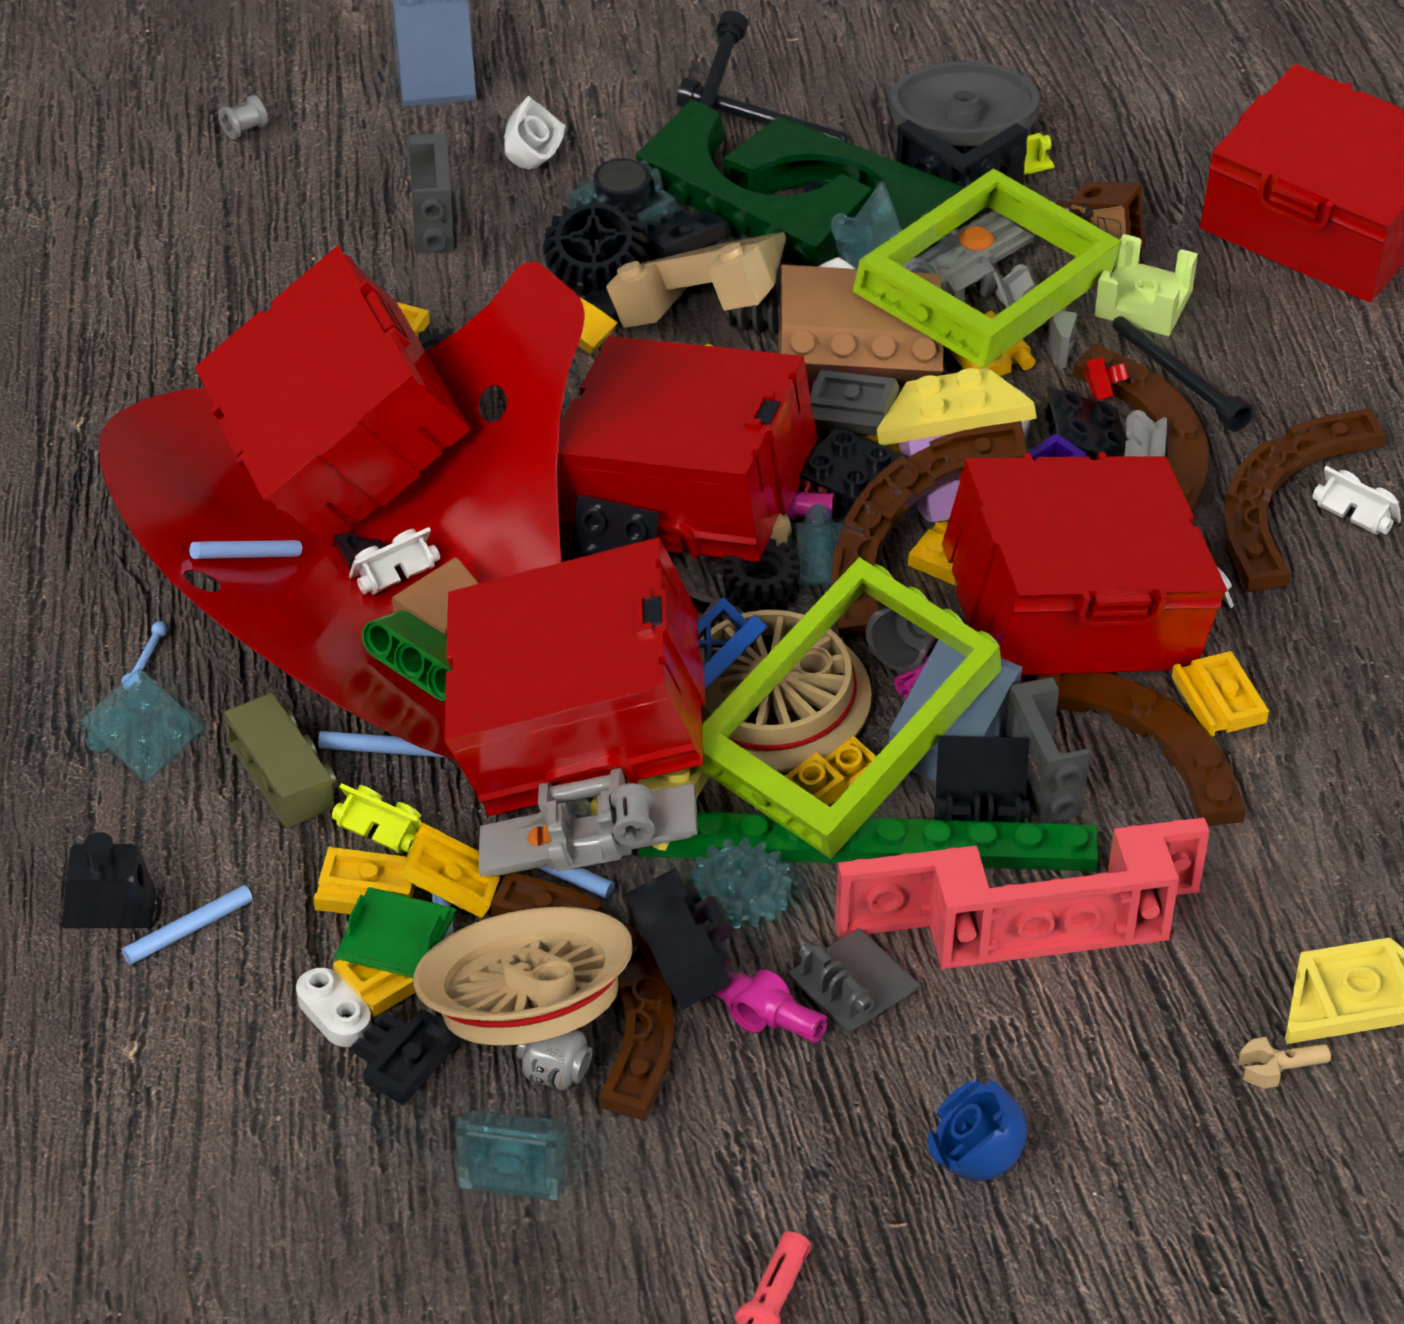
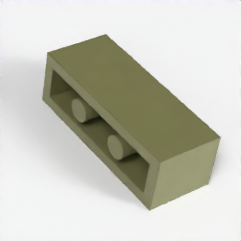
(280, 759)

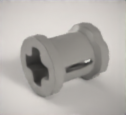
(243, 117)
(632, 814)

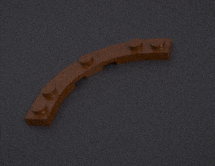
(1148, 392)
(1266, 470)
(900, 487)
(1183, 738)
(642, 992)

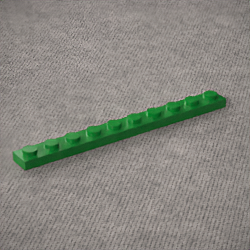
(998, 843)

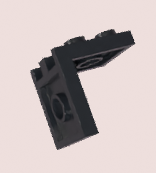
(1002, 152)

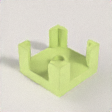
(1144, 293)

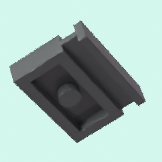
(852, 401)

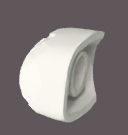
(532, 135)

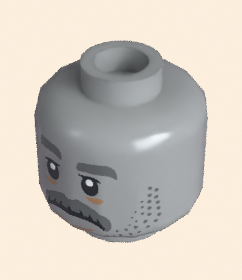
(557, 1060)

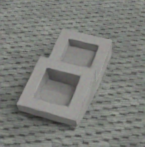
(1061, 336)

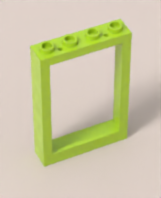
(956, 324)
(785, 801)

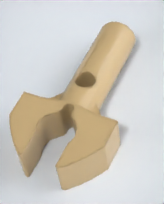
(1276, 1061)

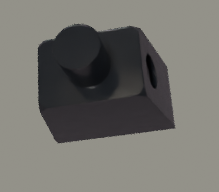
(107, 886)

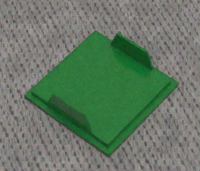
(392, 931)

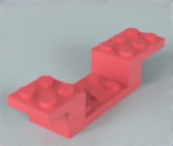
(1028, 919)

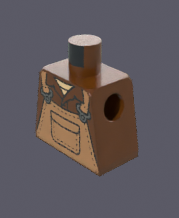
(1111, 207)

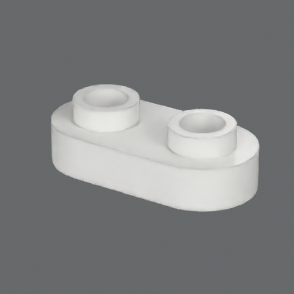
(329, 1003)

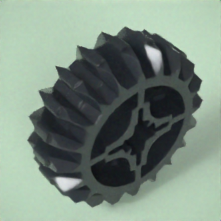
(573, 237)

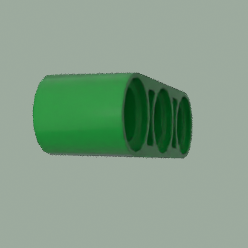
(410, 650)

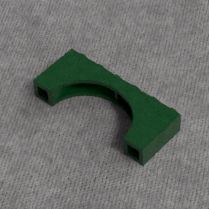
(792, 154)
(684, 158)

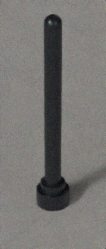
(730, 29)
(692, 89)
(1231, 410)

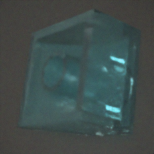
(511, 1154)

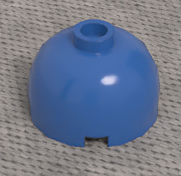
(979, 1132)

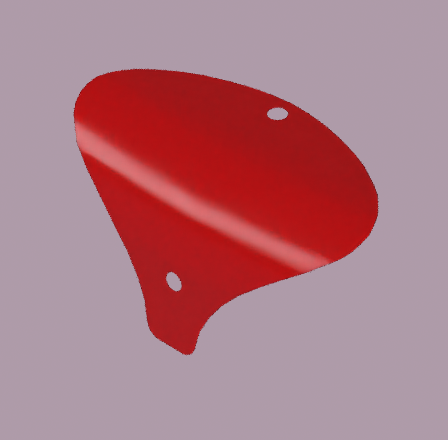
(483, 499)

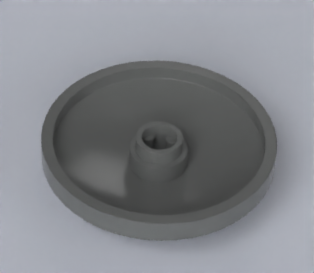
(965, 101)

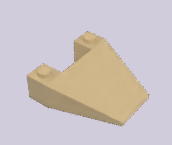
(738, 269)

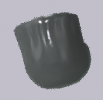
(887, 637)

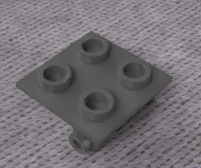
(852, 979)

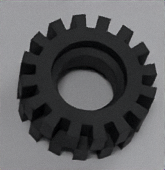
(763, 592)

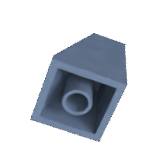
(433, 51)
(982, 718)

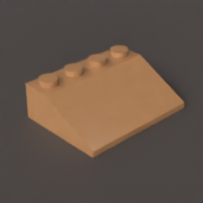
(848, 332)

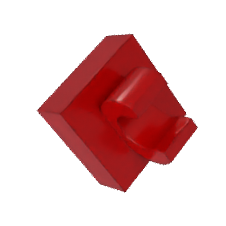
(1100, 378)

